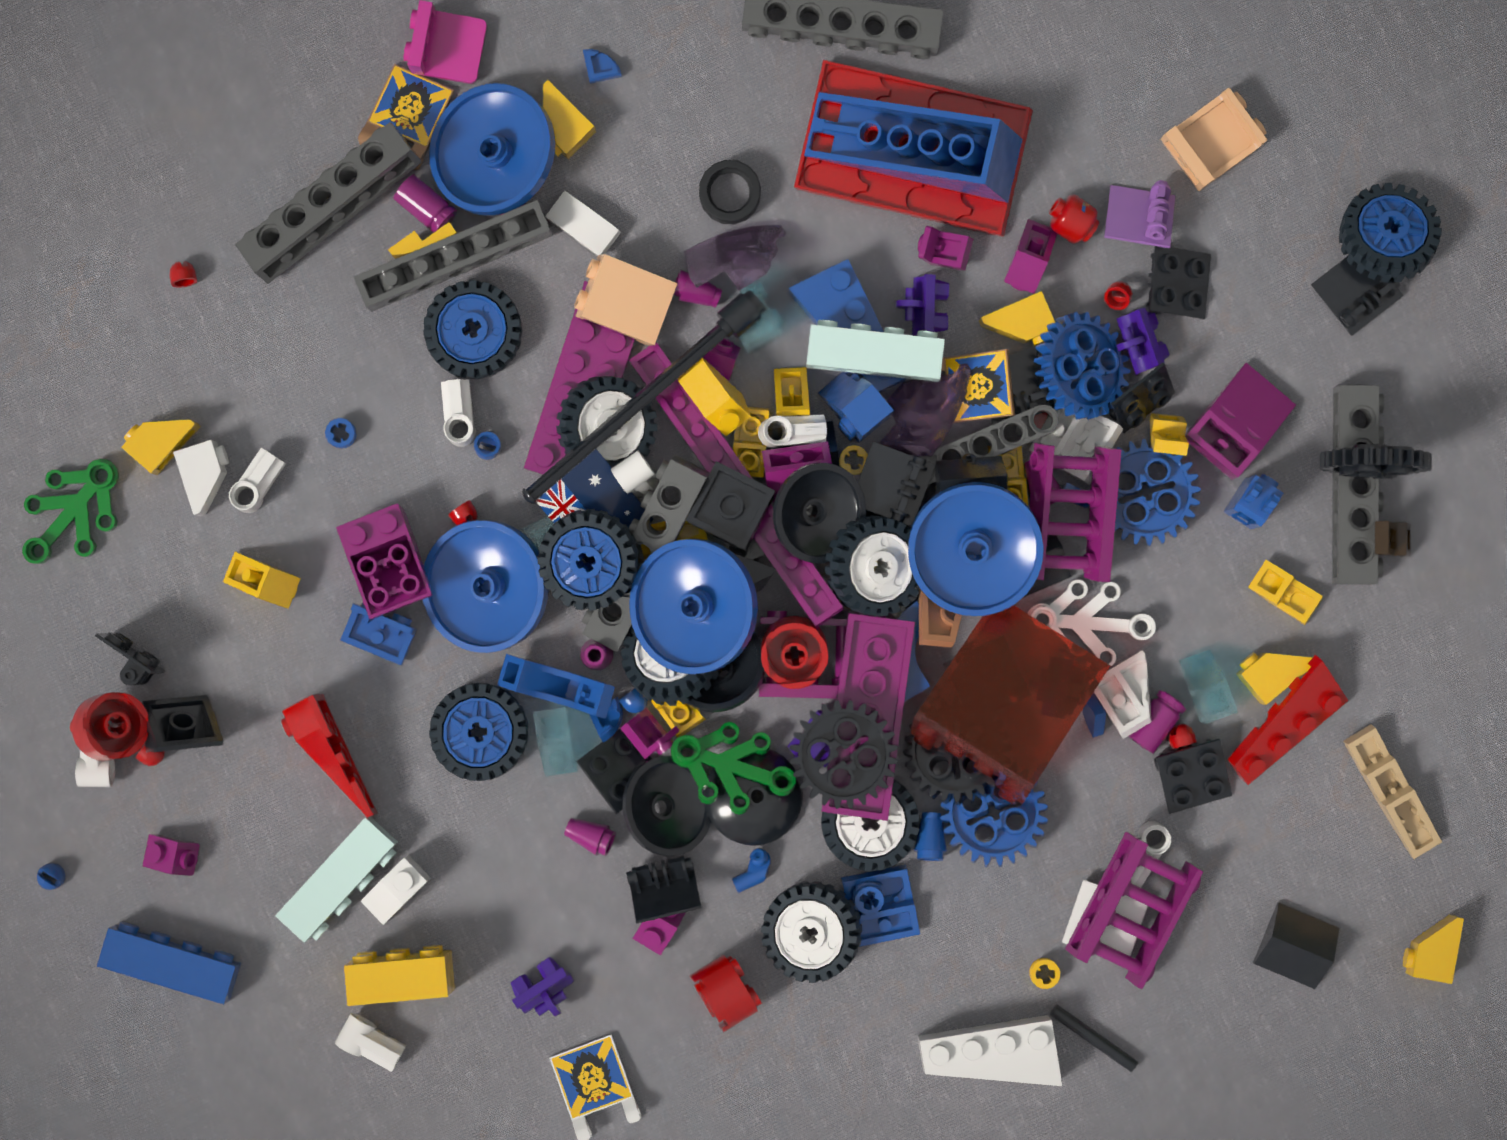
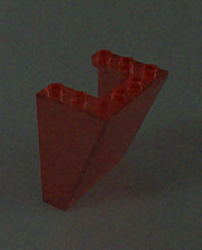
(1009, 699)

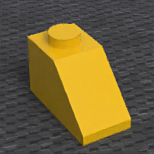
(569, 124)
(1021, 320)
(715, 397)
(155, 442)
(261, 580)
(1271, 673)
(1435, 951)

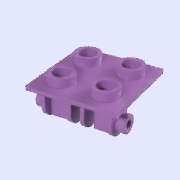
(1141, 215)

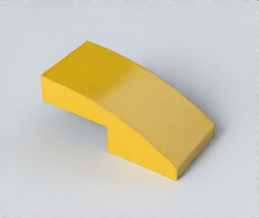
(413, 242)
(1168, 434)
(1285, 592)

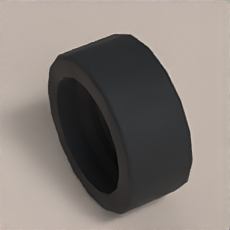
(712, 174)

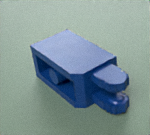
(1254, 501)

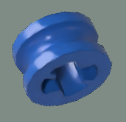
(331, 437)
(874, 906)

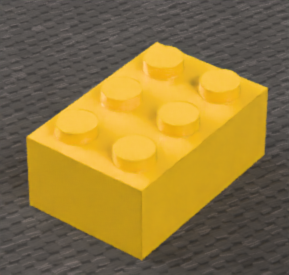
(399, 976)

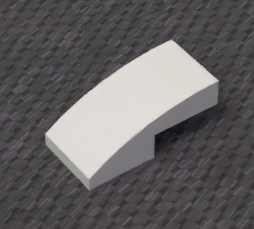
(582, 224)

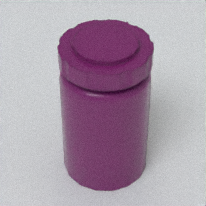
(424, 203)
(1164, 716)

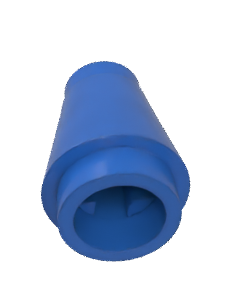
(930, 839)

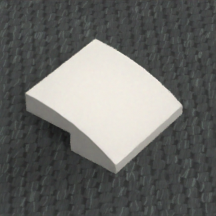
(1079, 438)
(1111, 936)

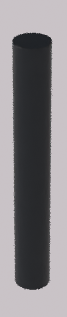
(1093, 1038)

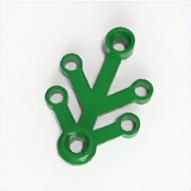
(74, 507)
(727, 764)

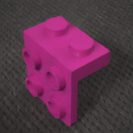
(445, 44)

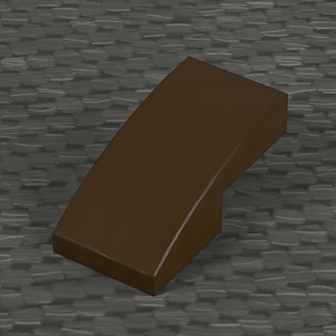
(1393, 538)

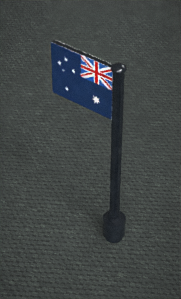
(583, 475)

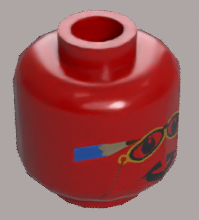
(1073, 219)

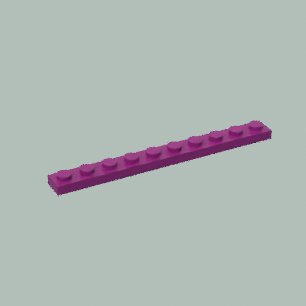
(710, 446)

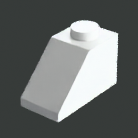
(202, 473)
(395, 889)

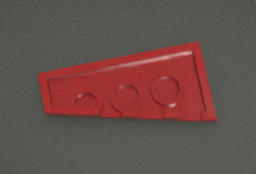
(1302, 711)

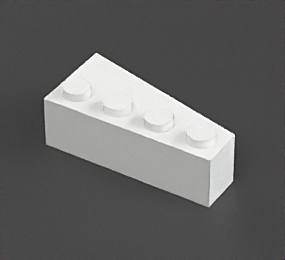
(998, 1051)

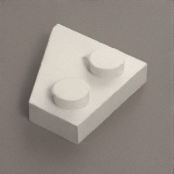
(1126, 694)

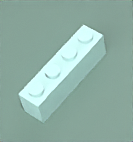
(875, 352)
(336, 880)

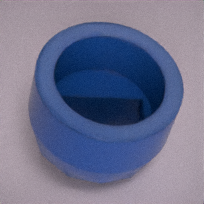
(489, 440)
(633, 701)
(53, 870)

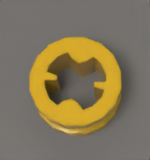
(860, 453)
(1038, 980)

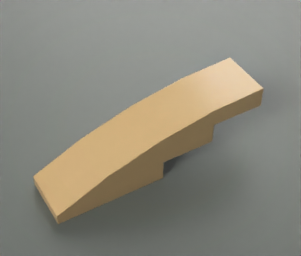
(1392, 791)

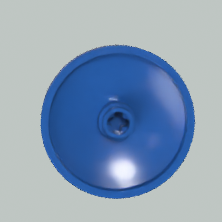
(492, 149)
(975, 549)
(485, 586)
(693, 606)

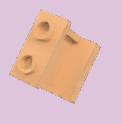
(1215, 138)
(625, 298)

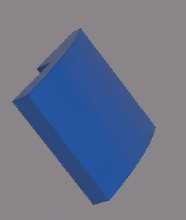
(898, 914)

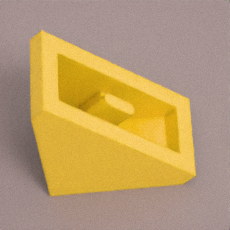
(791, 392)

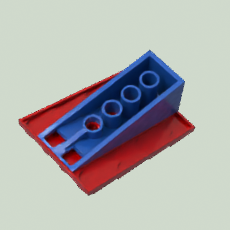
(913, 148)

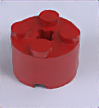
(813, 654)
(128, 727)
(725, 992)

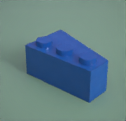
(856, 405)

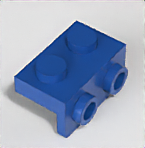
(380, 636)

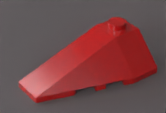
(321, 739)

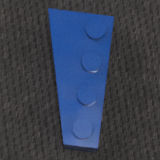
(840, 298)

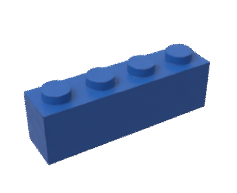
(168, 963)

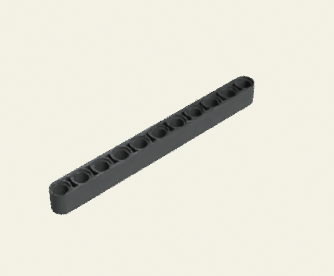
(963, 446)

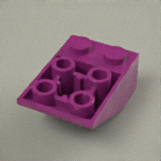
(1239, 421)
(385, 560)

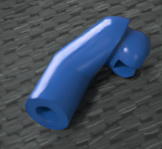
(756, 872)

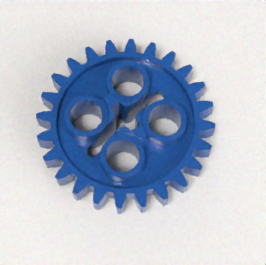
(1081, 365)
(1156, 521)
(1005, 841)

